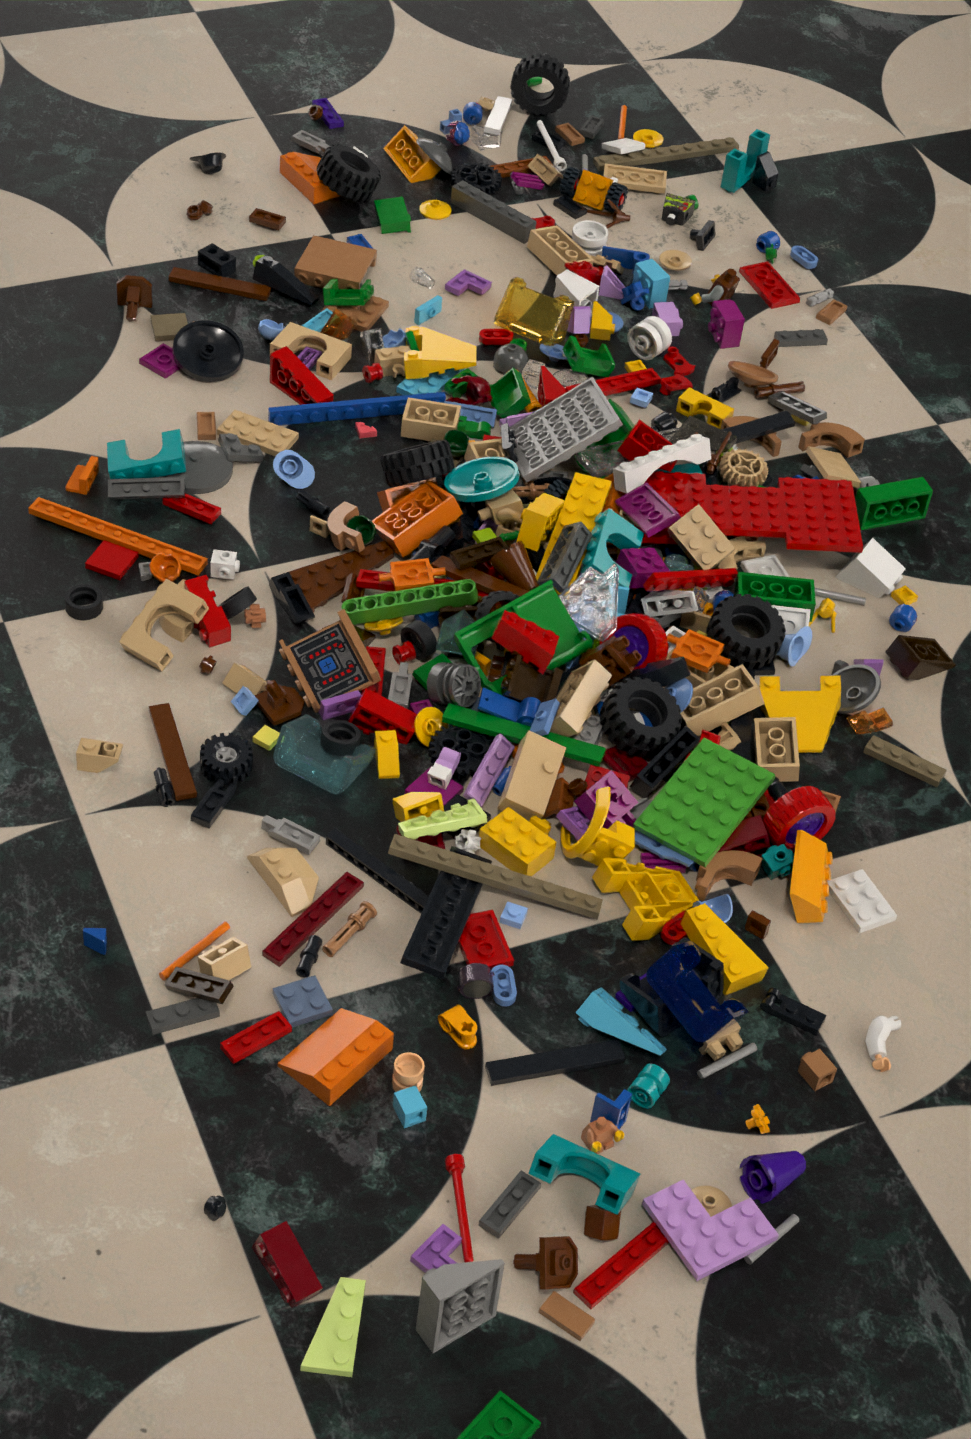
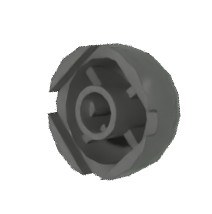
(510, 357)

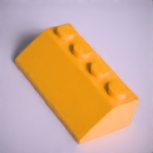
(410, 157)
(810, 878)

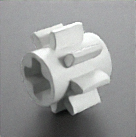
(468, 841)

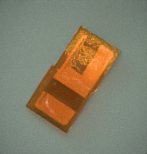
(867, 723)

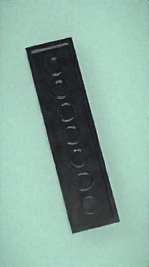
(442, 921)

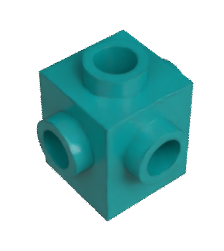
(777, 861)

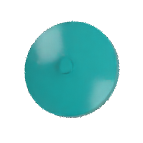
(482, 479)

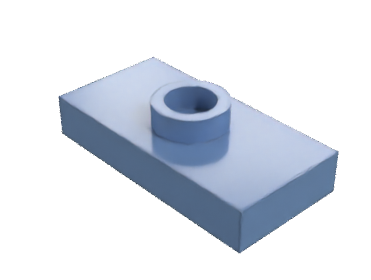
(544, 717)

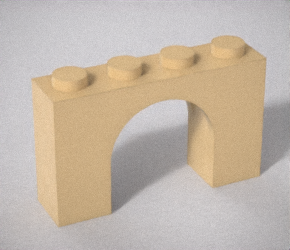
(334, 351)
(166, 600)

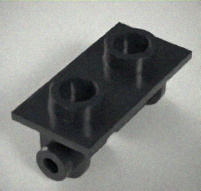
(725, 391)

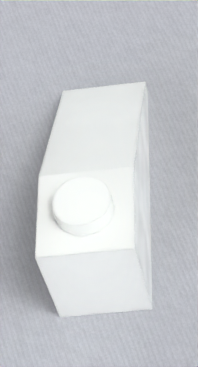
(669, 602)

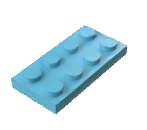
(430, 384)

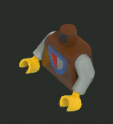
(722, 288)

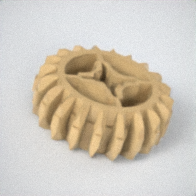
(743, 468)

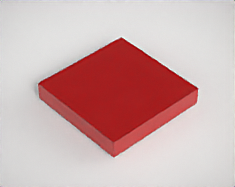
(111, 560)

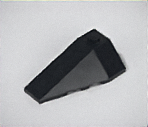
(278, 277)

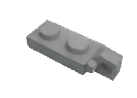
(310, 142)
(401, 686)
(291, 834)

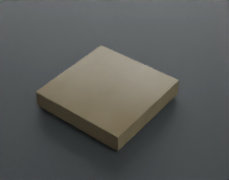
(167, 325)

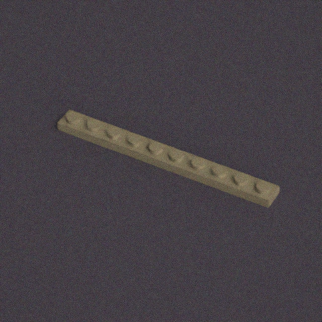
(669, 153)
(495, 876)

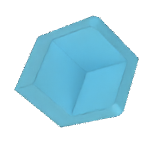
(409, 1106)

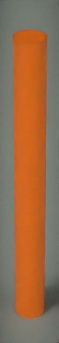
(622, 122)
(196, 949)

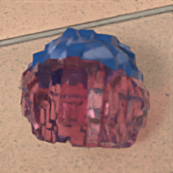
(459, 134)

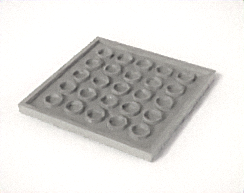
(563, 429)

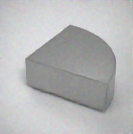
(144, 570)

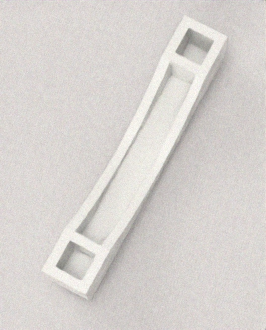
(635, 473)

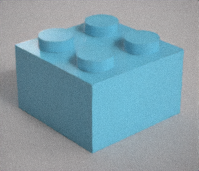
(654, 279)

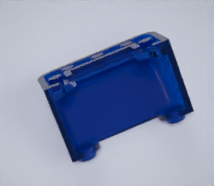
(687, 995)

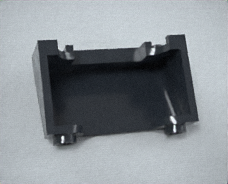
(653, 1008)

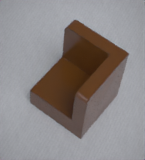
(601, 1223)

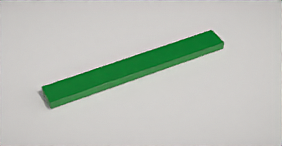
(516, 731)

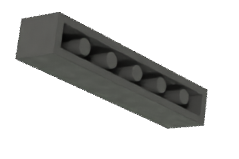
(492, 211)

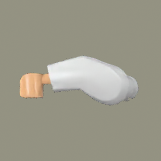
(875, 1040)

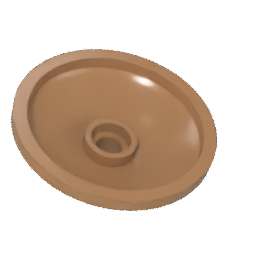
(752, 374)

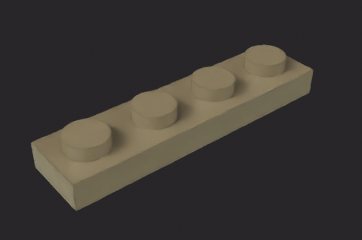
(905, 761)

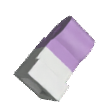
(444, 768)

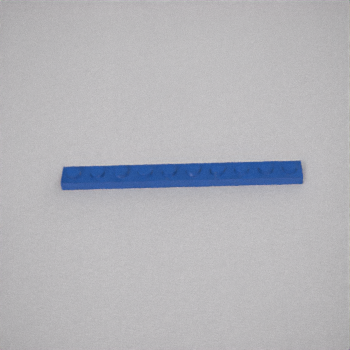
(346, 409)

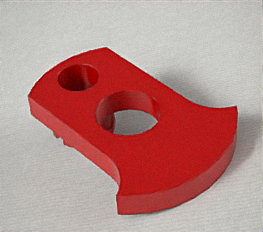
(674, 356)
(668, 384)

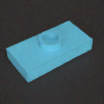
(428, 310)
(319, 321)

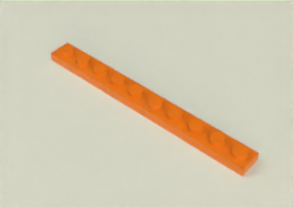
(115, 534)

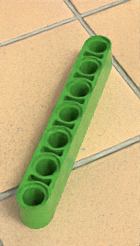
(410, 601)

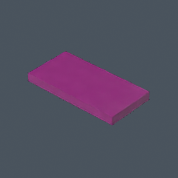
(647, 510)

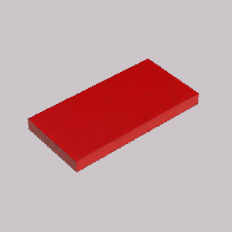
(769, 285)

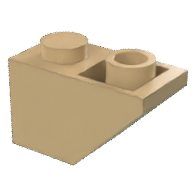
(97, 755)

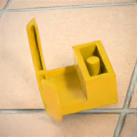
(597, 841)

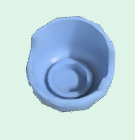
(270, 329)
(394, 339)

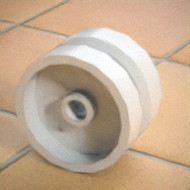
(590, 236)
(649, 338)

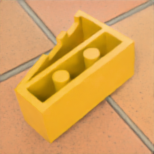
(539, 518)

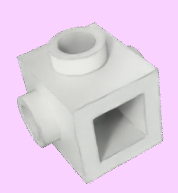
(224, 564)

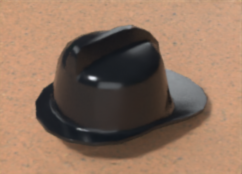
(211, 162)

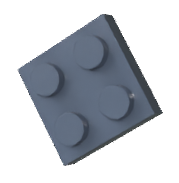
(302, 1001)

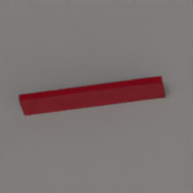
(312, 919)

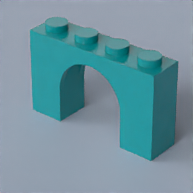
(740, 166)
(167, 462)
(616, 530)
(563, 1156)

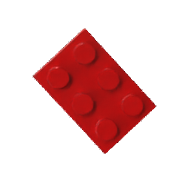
(484, 941)

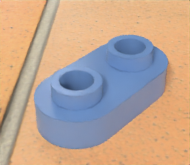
(804, 257)
(505, 986)

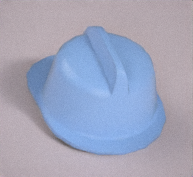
(293, 469)
(795, 645)

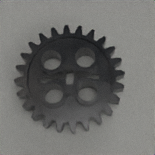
(477, 175)
(467, 742)

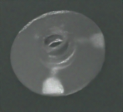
(568, 377)

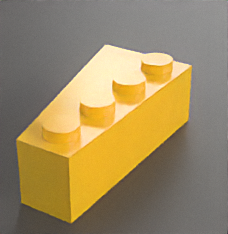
(710, 933)

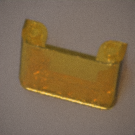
(534, 313)

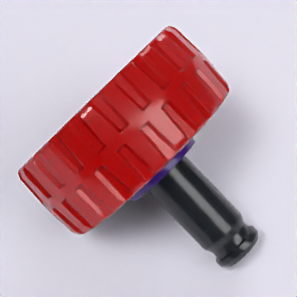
(644, 636)
(796, 810)

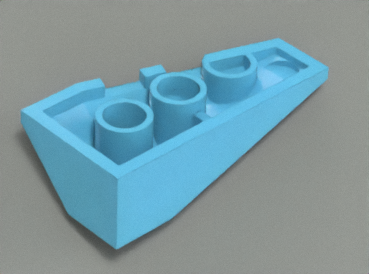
(605, 1014)

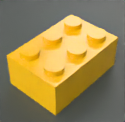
(517, 843)

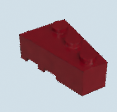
(748, 837)
(287, 1264)

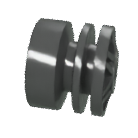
(453, 684)

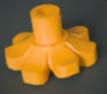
(758, 1120)

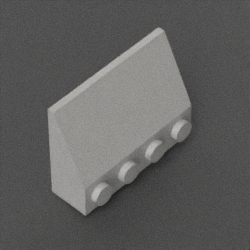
(457, 1300)

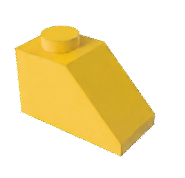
(601, 323)
(387, 754)
(417, 804)

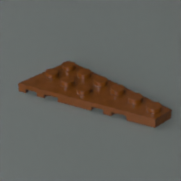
(328, 577)

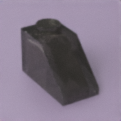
(371, 341)

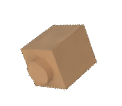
(817, 1069)

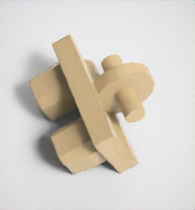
(728, 1036)

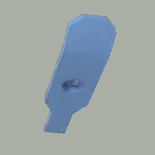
(660, 849)

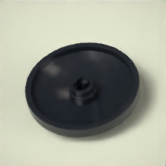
(208, 351)

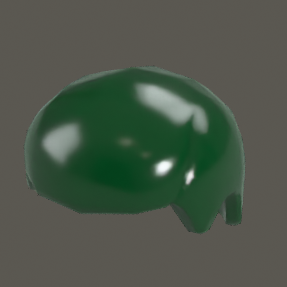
(458, 442)
(364, 526)

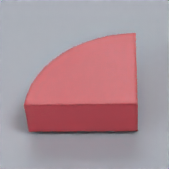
(365, 431)

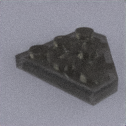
(715, 434)

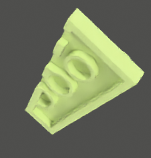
(440, 821)
(337, 1334)

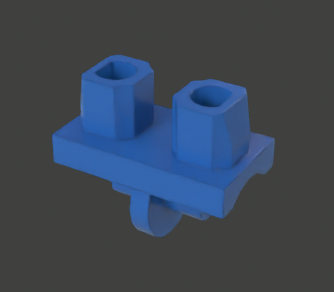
(634, 293)

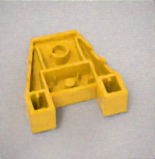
(437, 354)
(812, 709)
(649, 893)

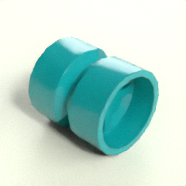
(649, 1085)

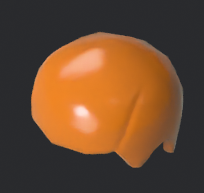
(165, 567)

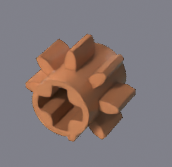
(255, 615)

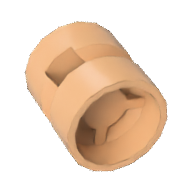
(408, 1071)

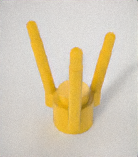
(826, 610)

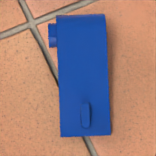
(627, 257)
(507, 708)

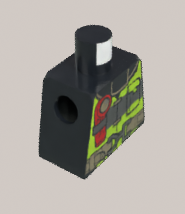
(677, 209)

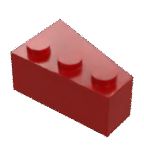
(214, 625)
(527, 639)
(381, 714)

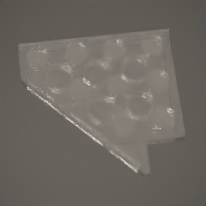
(594, 601)

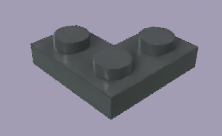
(237, 452)

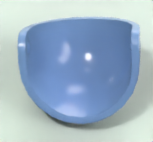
(720, 905)

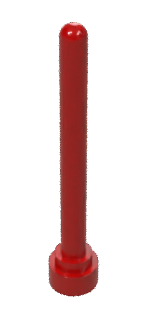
(454, 1165)

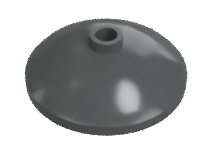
(437, 153)
(858, 687)

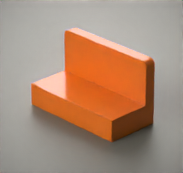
(83, 477)

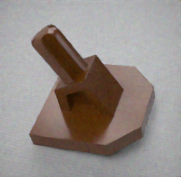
(134, 293)
(280, 702)
(555, 1261)

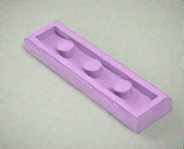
(489, 770)

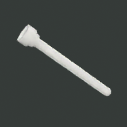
(559, 163)

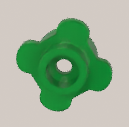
(771, 253)

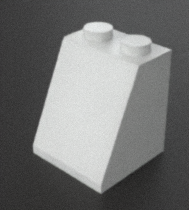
(576, 288)
(872, 570)

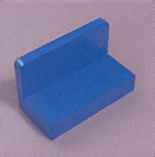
(615, 1111)

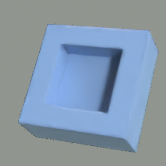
(641, 397)
(244, 701)
(513, 915)

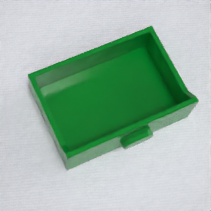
(392, 215)
(509, 394)

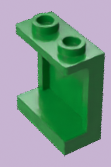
(337, 296)
(587, 360)

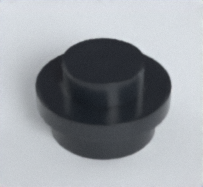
(215, 1207)

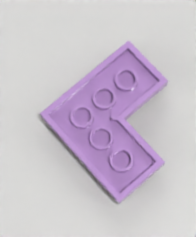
(703, 1240)

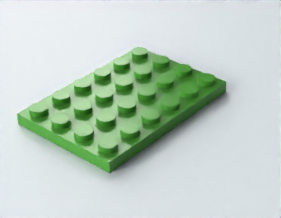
(704, 802)

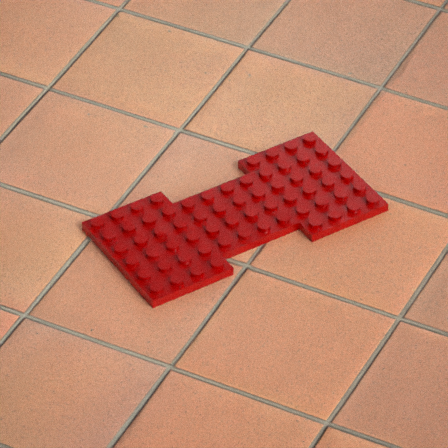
(803, 511)

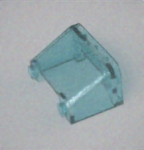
(302, 754)

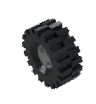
(226, 758)

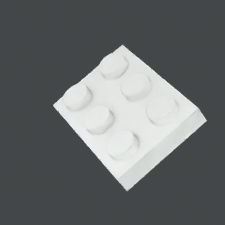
(861, 901)

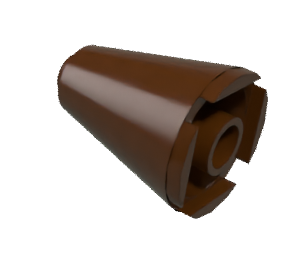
(515, 566)

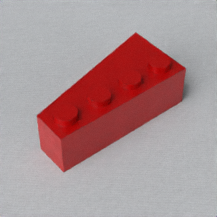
(295, 379)

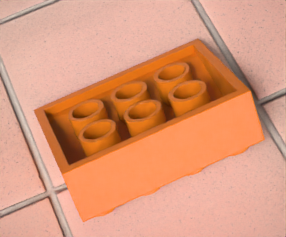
(302, 173)
(417, 517)
(338, 1054)

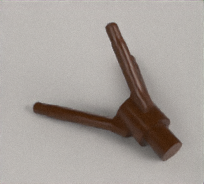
(618, 215)
(715, 460)

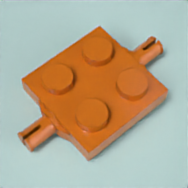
(411, 574)
(698, 650)

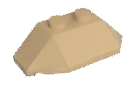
(287, 877)

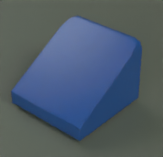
(95, 939)

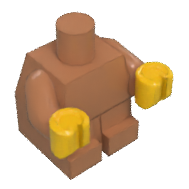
(600, 1134)

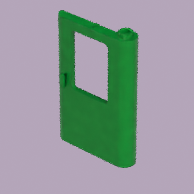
(539, 606)

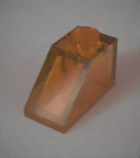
(339, 325)

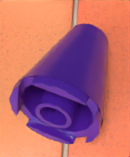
(770, 1173)

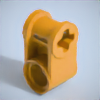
(459, 1026)

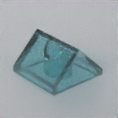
(449, 627)

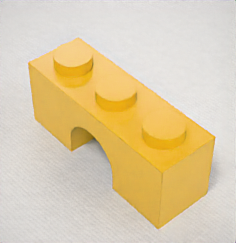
(694, 403)

